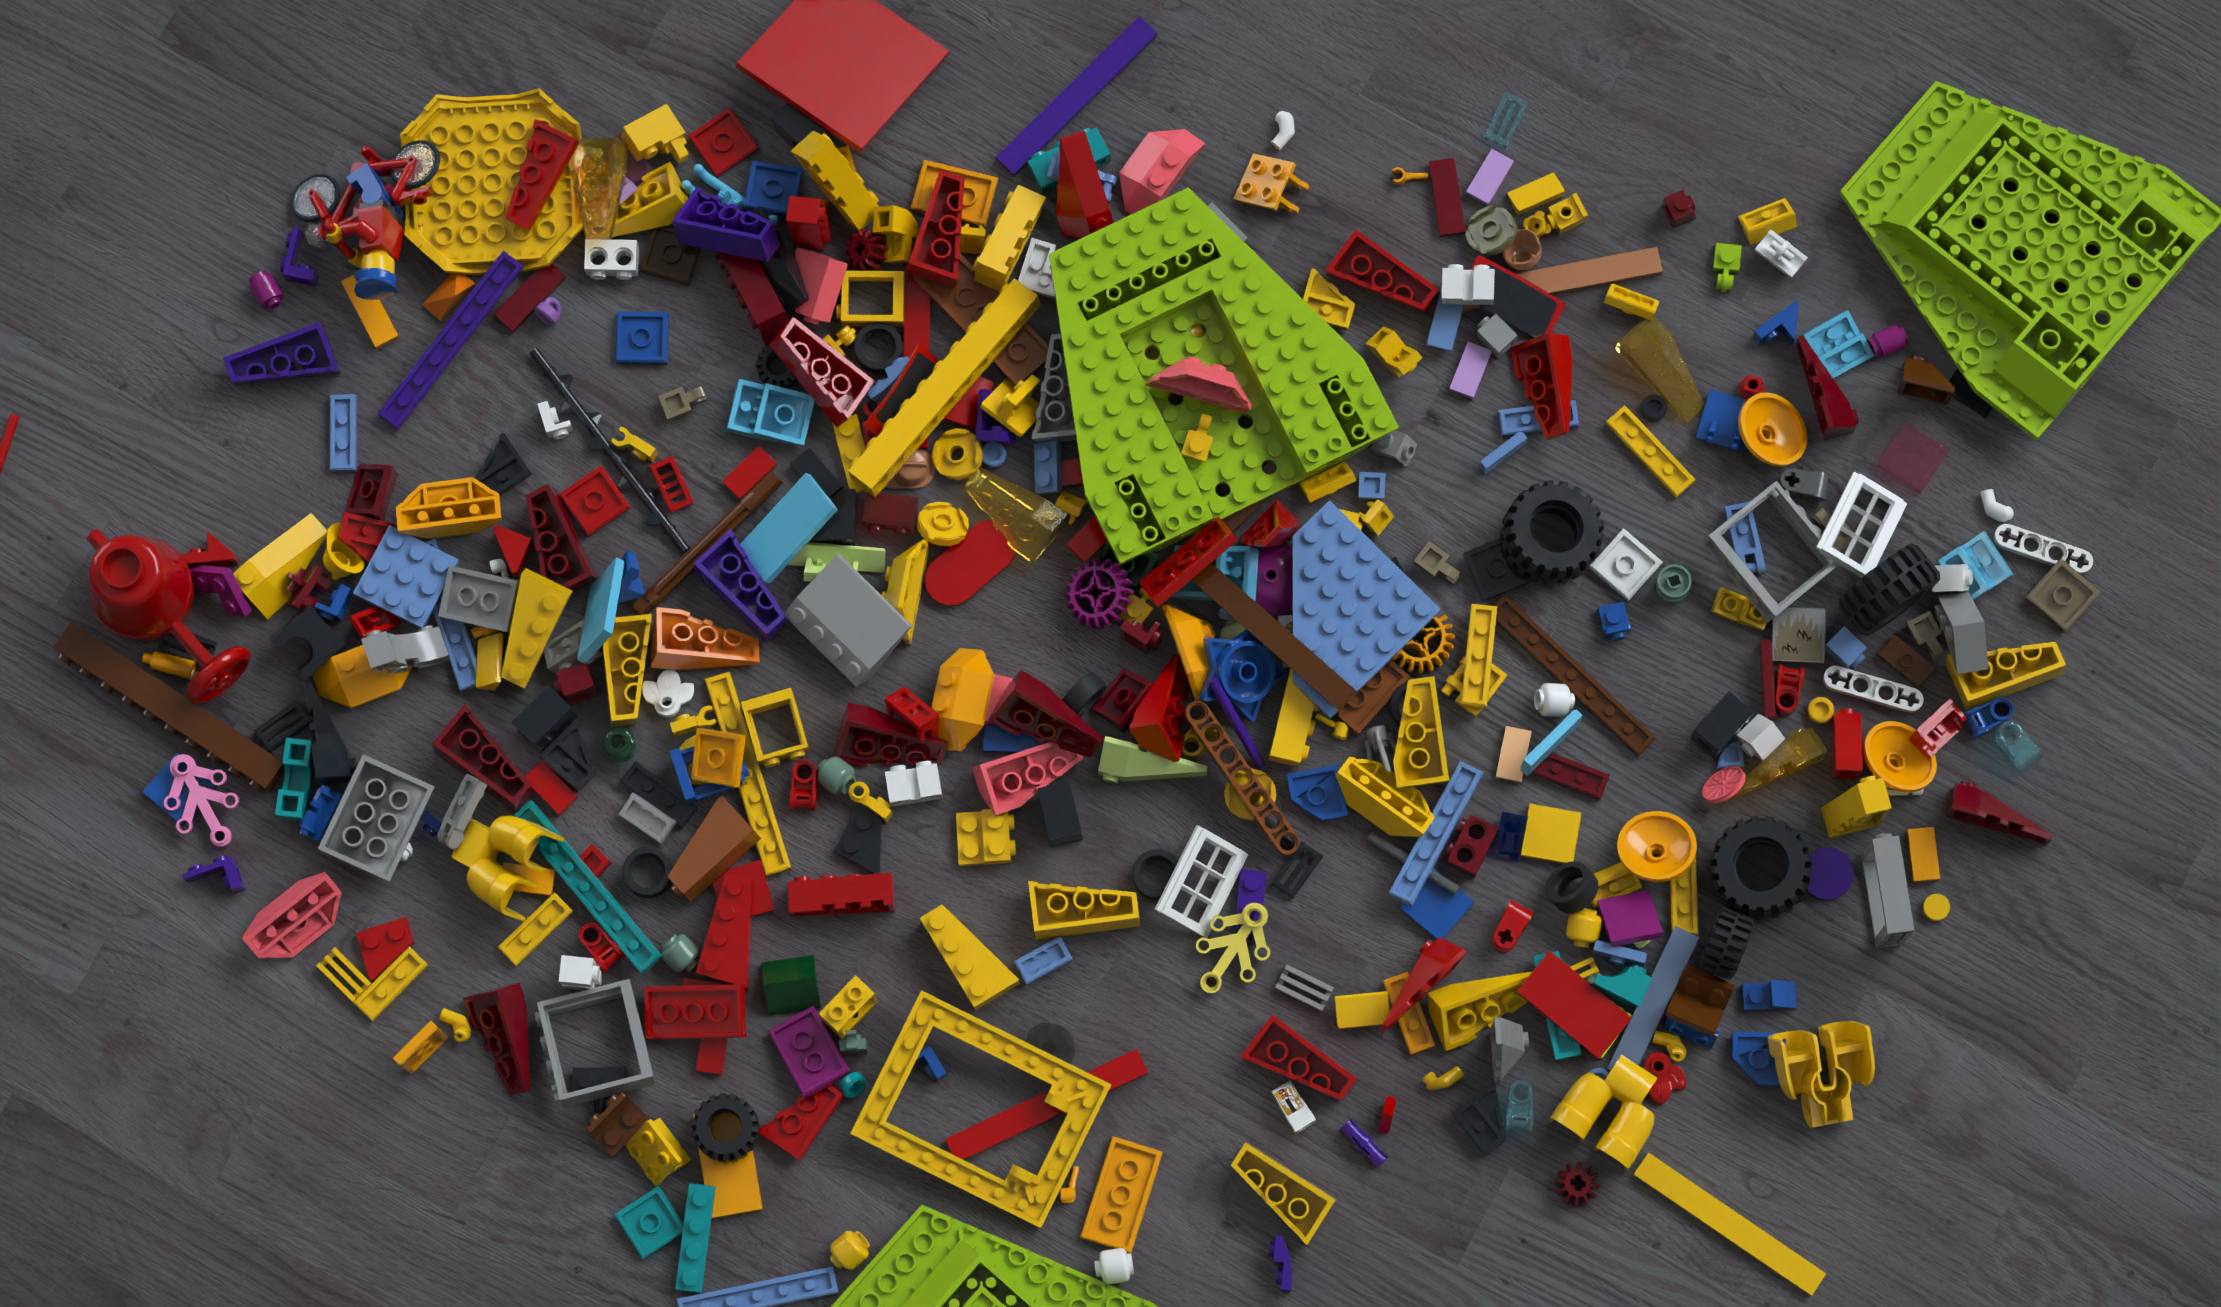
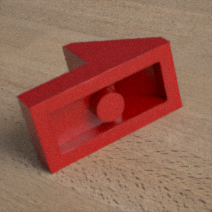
(215, 556)

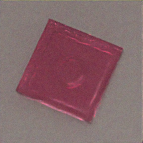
(1913, 457)

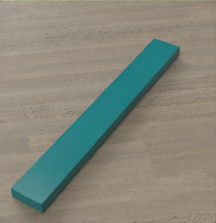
(592, 893)

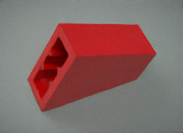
(1846, 745)

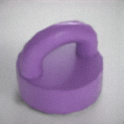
(547, 313)

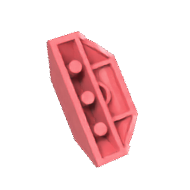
(1157, 167)
(1203, 383)
(294, 918)

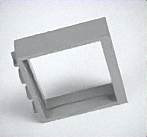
(1740, 572)
(1887, 891)
(584, 999)

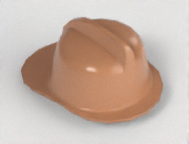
(915, 472)

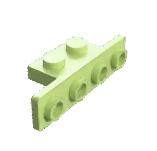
(817, 555)

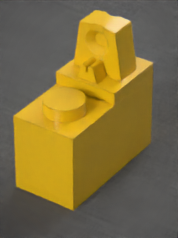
(656, 132)

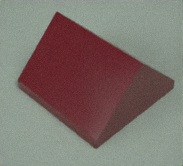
(372, 491)
(1122, 699)

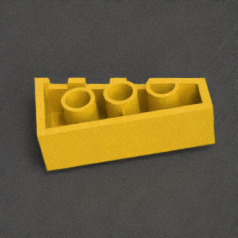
(836, 179)
(1008, 238)
(533, 622)
(624, 667)
(2007, 673)
(1857, 808)
(1080, 910)
(971, 963)
(1288, 1194)

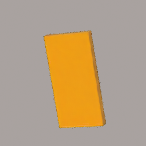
(735, 1182)
(1121, 1194)

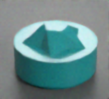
(853, 1084)

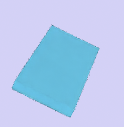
(788, 528)
(601, 610)

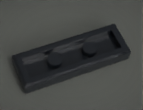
(658, 793)

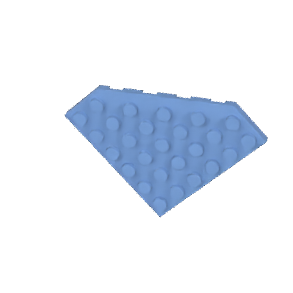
(1350, 602)

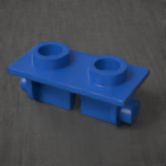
(318, 818)
(1691, 1033)

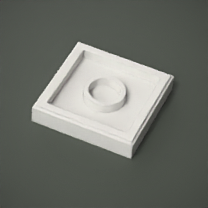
(1625, 565)

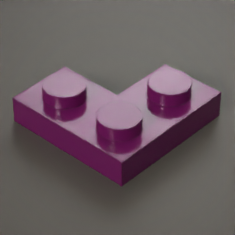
(223, 582)

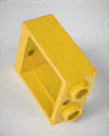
(895, 320)
(770, 702)
(852, 999)

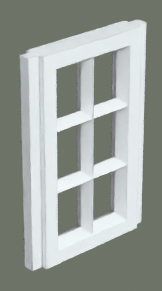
(1840, 514)
(1181, 871)

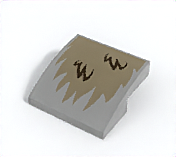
(1799, 635)

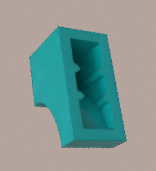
(1626, 986)

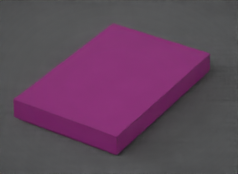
(809, 1052)

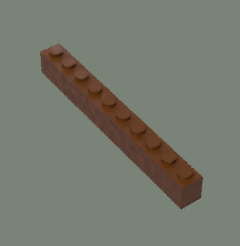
(170, 707)

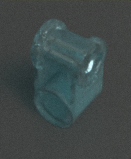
(2019, 748)
(1520, 1108)

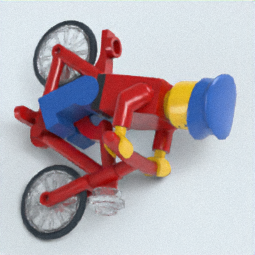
(375, 216)

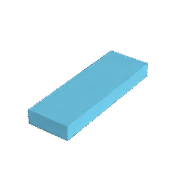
(1551, 742)

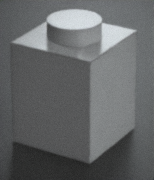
(1495, 335)

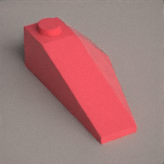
(1015, 777)

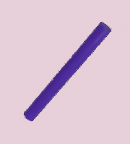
(1236, 723)

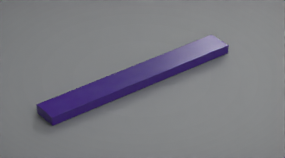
(1076, 96)
(450, 340)

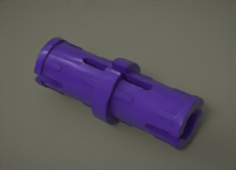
(1363, 1143)

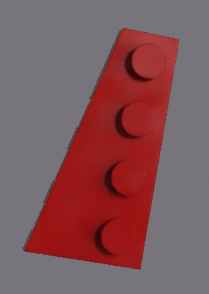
(544, 164)

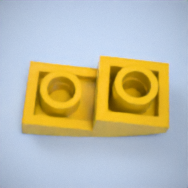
(1737, 609)

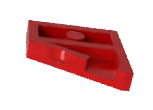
(362, 534)
(384, 944)

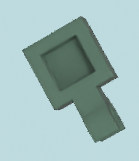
(853, 1043)

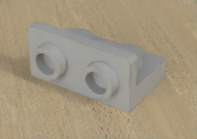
(563, 650)

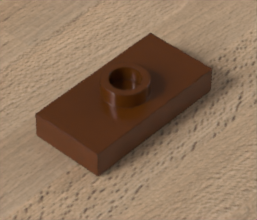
(1906, 661)

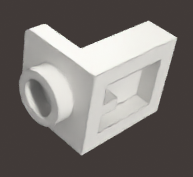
(549, 419)

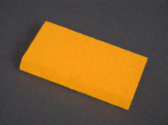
(978, 192)
(420, 1047)

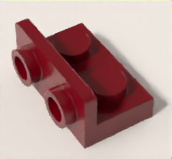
(1135, 634)

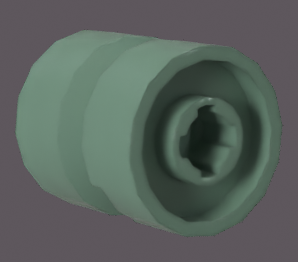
(1673, 584)

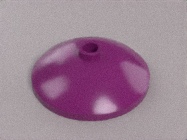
(1276, 594)

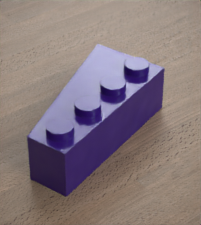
(724, 228)
(284, 358)
(739, 585)

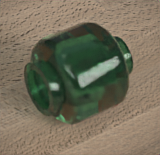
(617, 736)

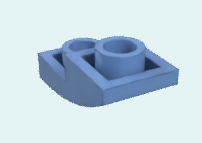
(883, 386)

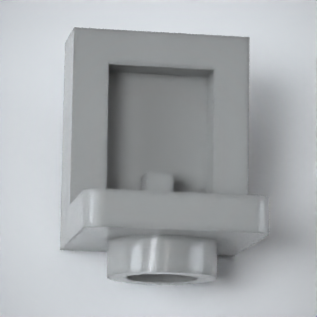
(1395, 446)

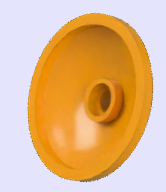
(1772, 429)
(1896, 758)
(1657, 834)

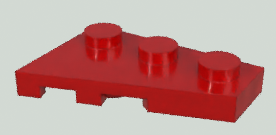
(802, 1121)

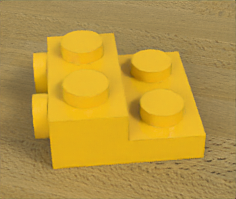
(984, 838)

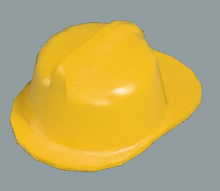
(340, 558)

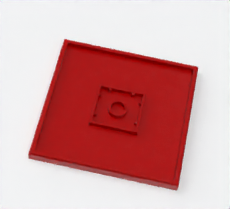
(843, 64)

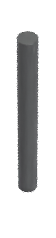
(1402, 857)

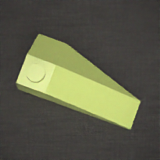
(1127, 762)

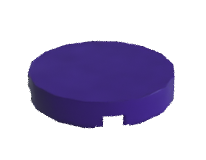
(1830, 874)

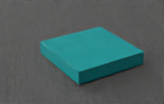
(650, 1222)

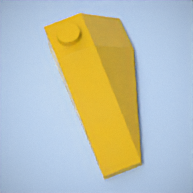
(653, 203)
(1470, 1006)

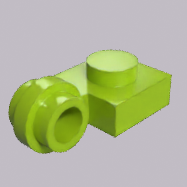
(1726, 259)

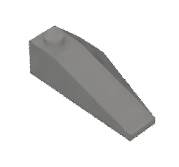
(1507, 1046)

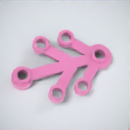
(198, 796)

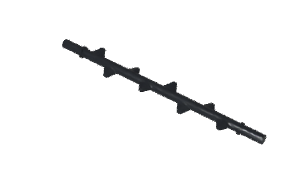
(618, 457)

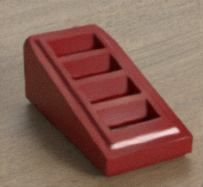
(662, 464)

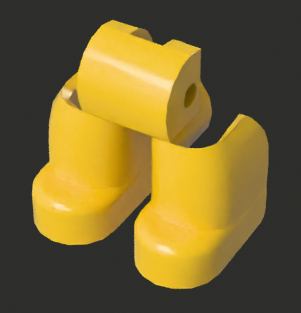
(479, 852)
(1799, 1068)
(1591, 1094)

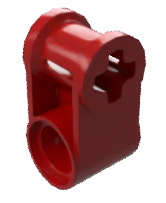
(1788, 685)
(803, 788)
(1513, 924)
(601, 947)

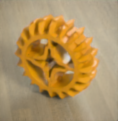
(1428, 659)

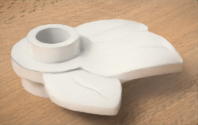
(667, 689)

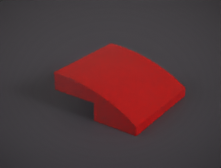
(965, 411)

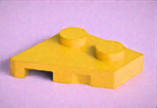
(1328, 301)

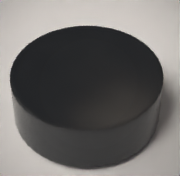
(1653, 408)

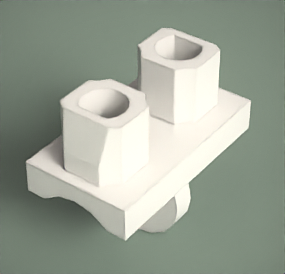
(1781, 254)

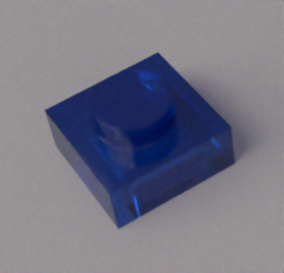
(431, 824)

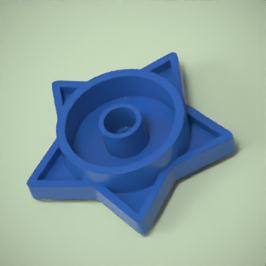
(1243, 671)

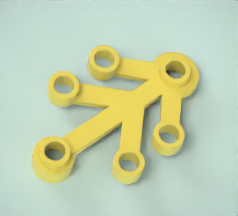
(1236, 943)

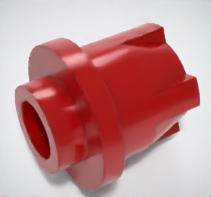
(1746, 392)

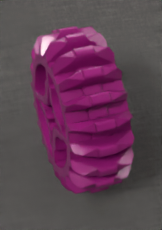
(1095, 573)

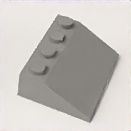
(848, 620)
(375, 818)

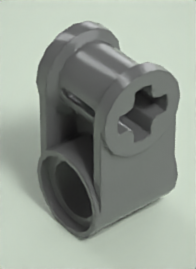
(1807, 484)

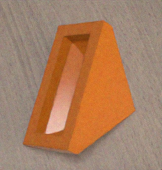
(448, 295)

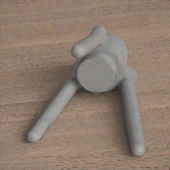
(1378, 740)

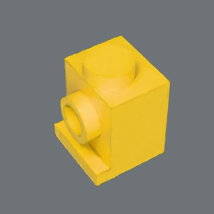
(1565, 223)

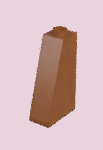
(712, 850)

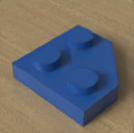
(1318, 792)
(1752, 1055)

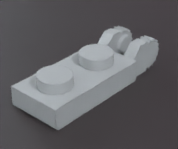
(461, 811)

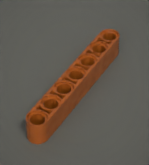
(1229, 771)

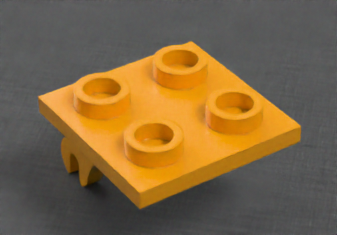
(1265, 183)

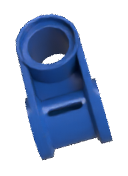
(1983, 718)

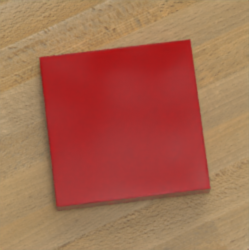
(723, 142)
(594, 501)
(762, 898)

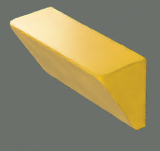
(1536, 194)
(1774, 216)
(489, 662)
(1615, 882)
(1361, 1009)

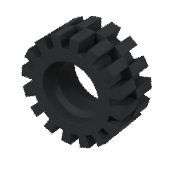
(767, 376)

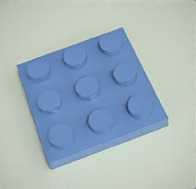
(405, 577)

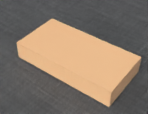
(1512, 754)

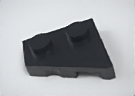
(503, 467)

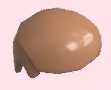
(1523, 251)

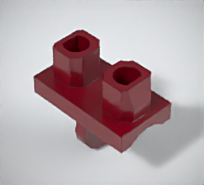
(314, 578)

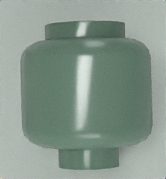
(835, 775)
(680, 953)

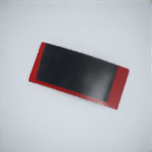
(1522, 301)
(918, 368)

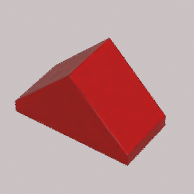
(515, 548)
(372, 620)

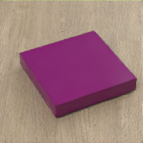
(1630, 918)

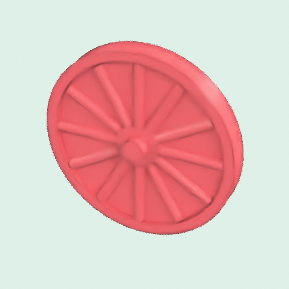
(1723, 784)

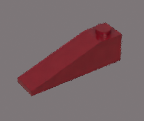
(1983, 810)

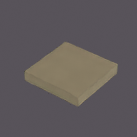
(2063, 594)

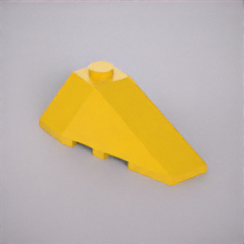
(265, 573)
(1420, 742)

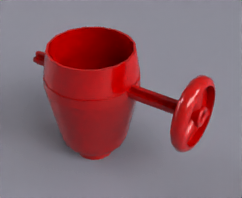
(147, 593)

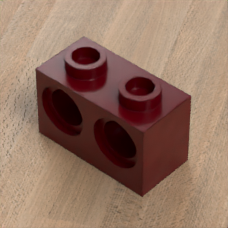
(1477, 848)

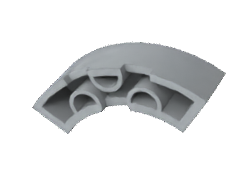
(398, 652)

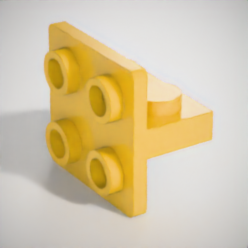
(1013, 405)
(657, 1151)

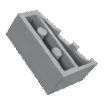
(1963, 631)

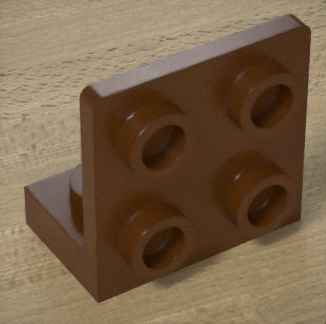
(1699, 1000)
(616, 1124)

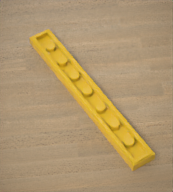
(754, 794)
(1729, 1224)

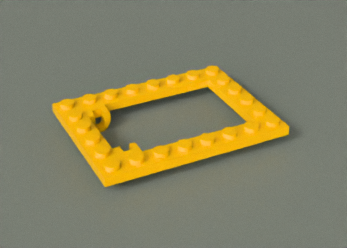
(1071, 1091)

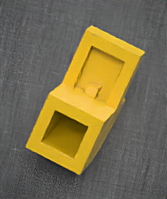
(899, 228)
(1393, 352)

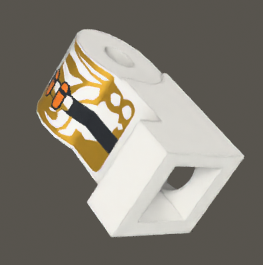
(1293, 1107)

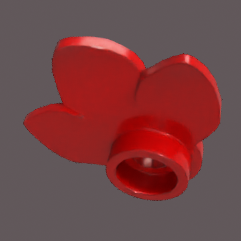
(1668, 1077)

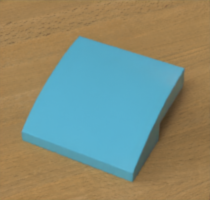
(1839, 344)
(1984, 561)

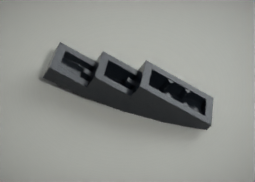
(783, 273)

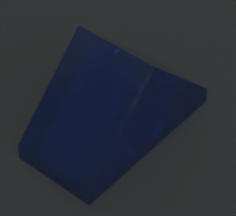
(1510, 836)

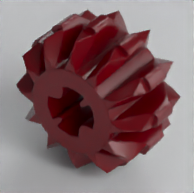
(866, 250)
(1570, 1189)

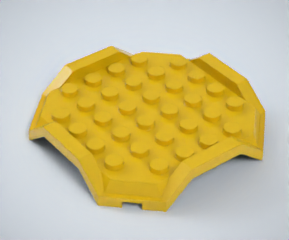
(479, 167)

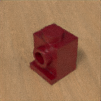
(1679, 208)

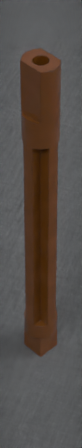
(684, 565)

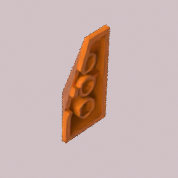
(690, 643)

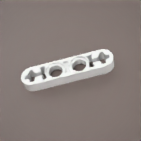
(2044, 544)
(1874, 684)

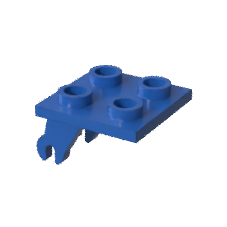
(1720, 421)

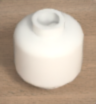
(1554, 700)
(1114, 1266)

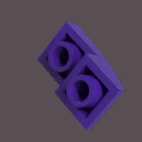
(1281, 1256)

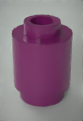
(266, 290)
(1888, 341)

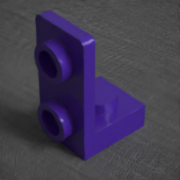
(302, 273)
(985, 426)
(231, 878)

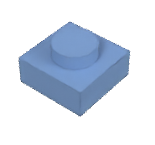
(1371, 486)

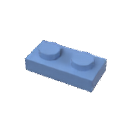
(1048, 467)

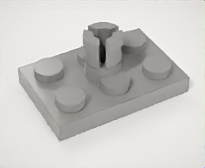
(479, 598)

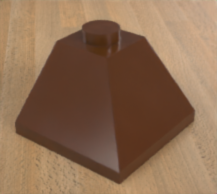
(1924, 381)

